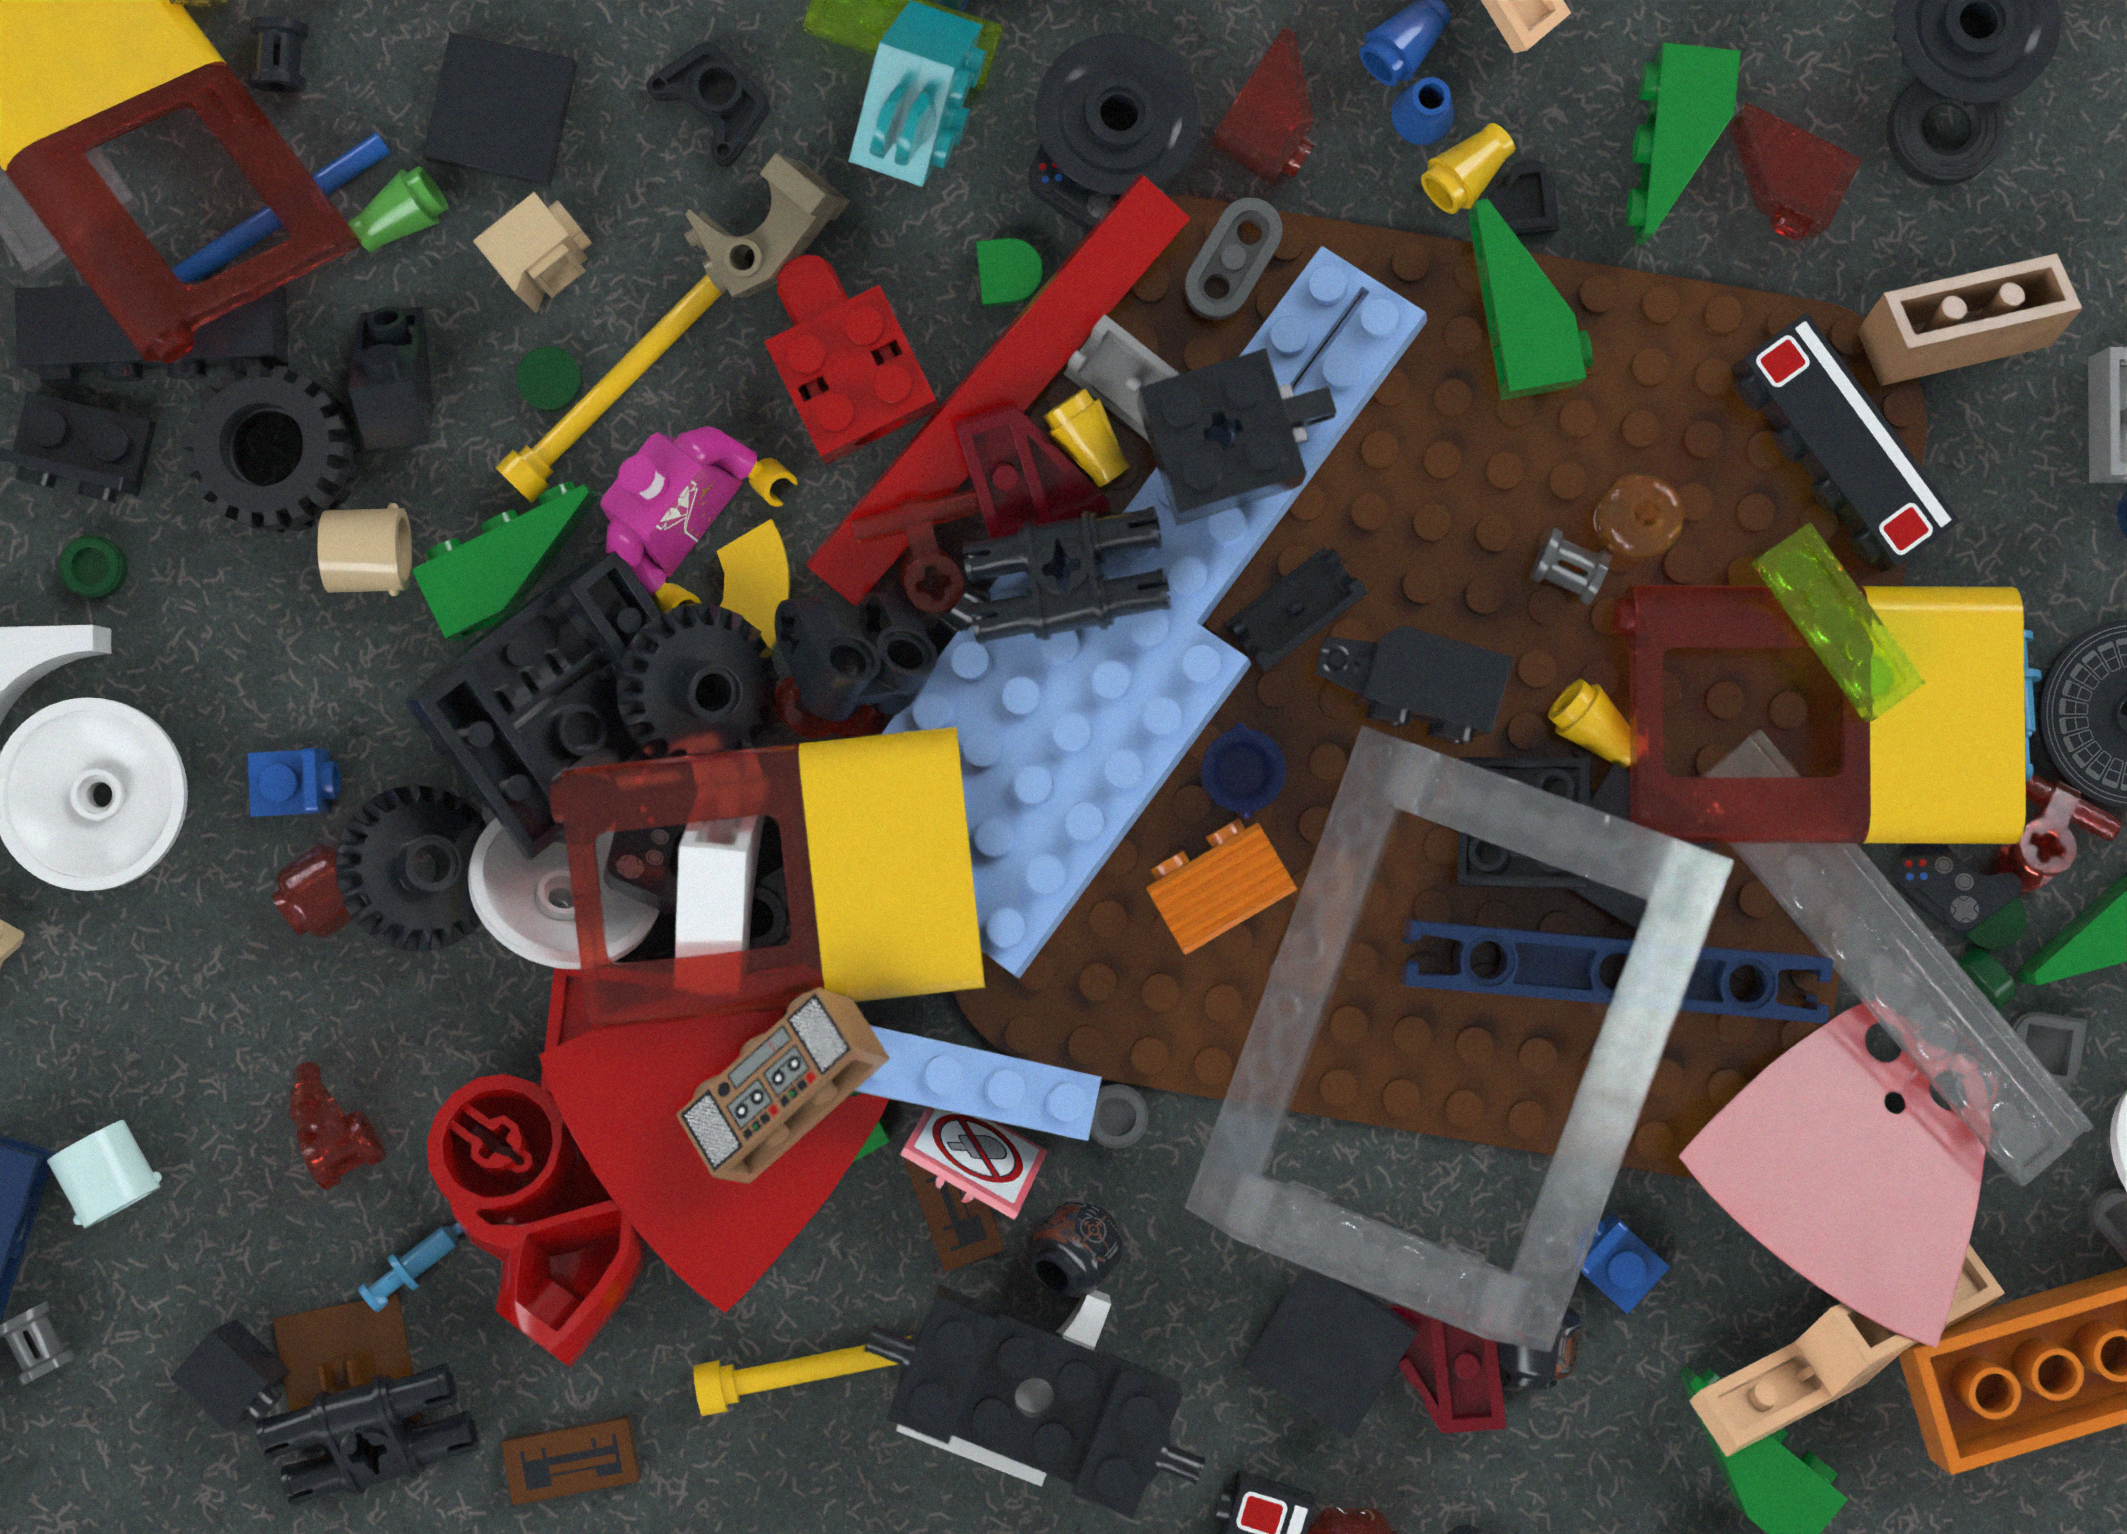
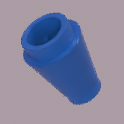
(1403, 41)
(1419, 123)

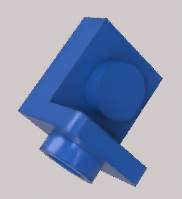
(292, 782)
(1622, 1264)

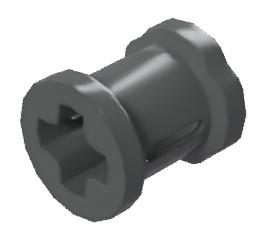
(1557, 548)
(35, 1343)

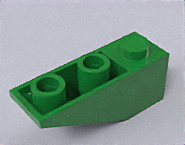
(1688, 108)
(494, 573)
(1770, 1481)

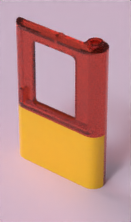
(100, 70)
(1923, 772)
(868, 867)

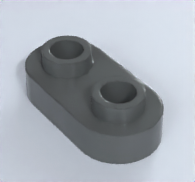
(1232, 260)

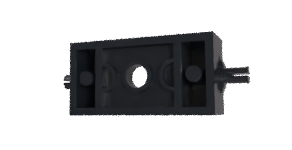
(1100, 1431)

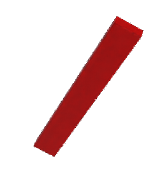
(1008, 373)

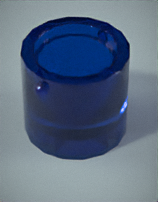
(1242, 771)

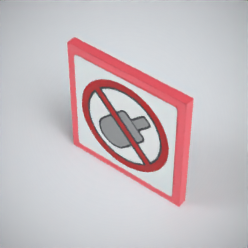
(976, 1157)

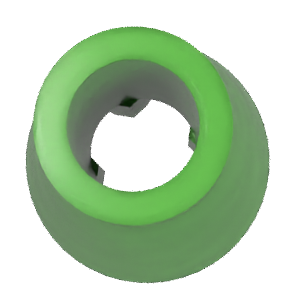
(400, 209)

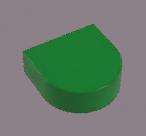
(1008, 271)

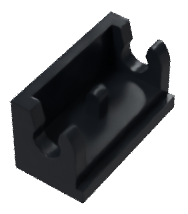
(1294, 609)

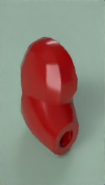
(536, 1207)

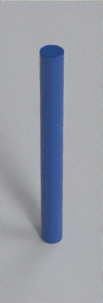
(264, 220)

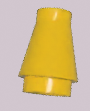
(1465, 170)
(1087, 436)
(1592, 721)

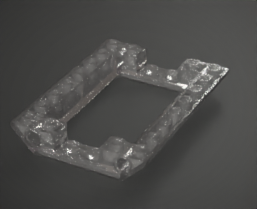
(1456, 1282)

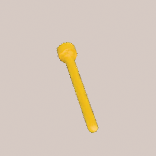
(531, 467)
(723, 1385)

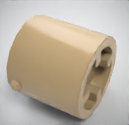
(365, 550)

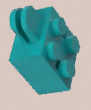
(918, 93)

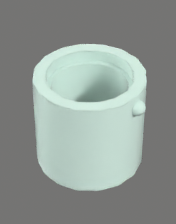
(103, 1174)

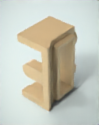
(535, 249)

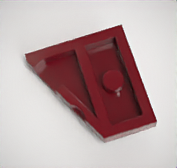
(1022, 472)
(1454, 1374)

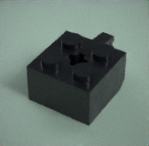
(1242, 400)
(1420, 679)

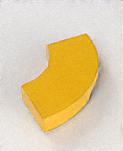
(756, 577)

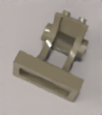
(798, 212)

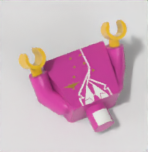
(673, 496)

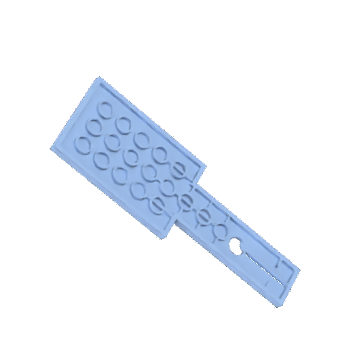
(1087, 726)

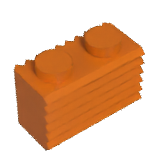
(1220, 885)

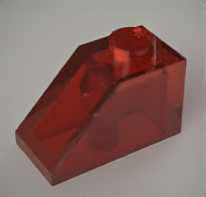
(1270, 116)
(1791, 172)

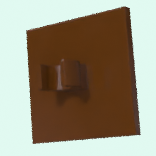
(341, 1348)

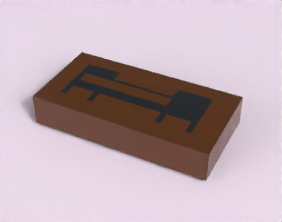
(958, 1229)
(571, 1460)

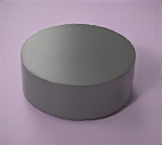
(1119, 1116)

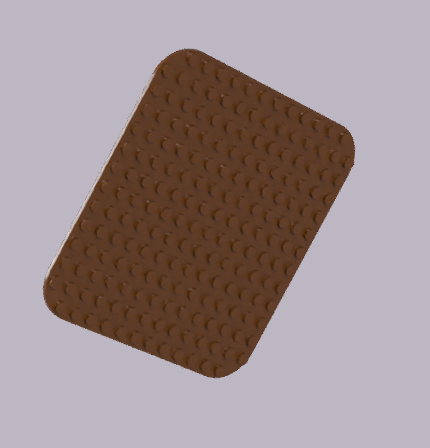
(1440, 518)

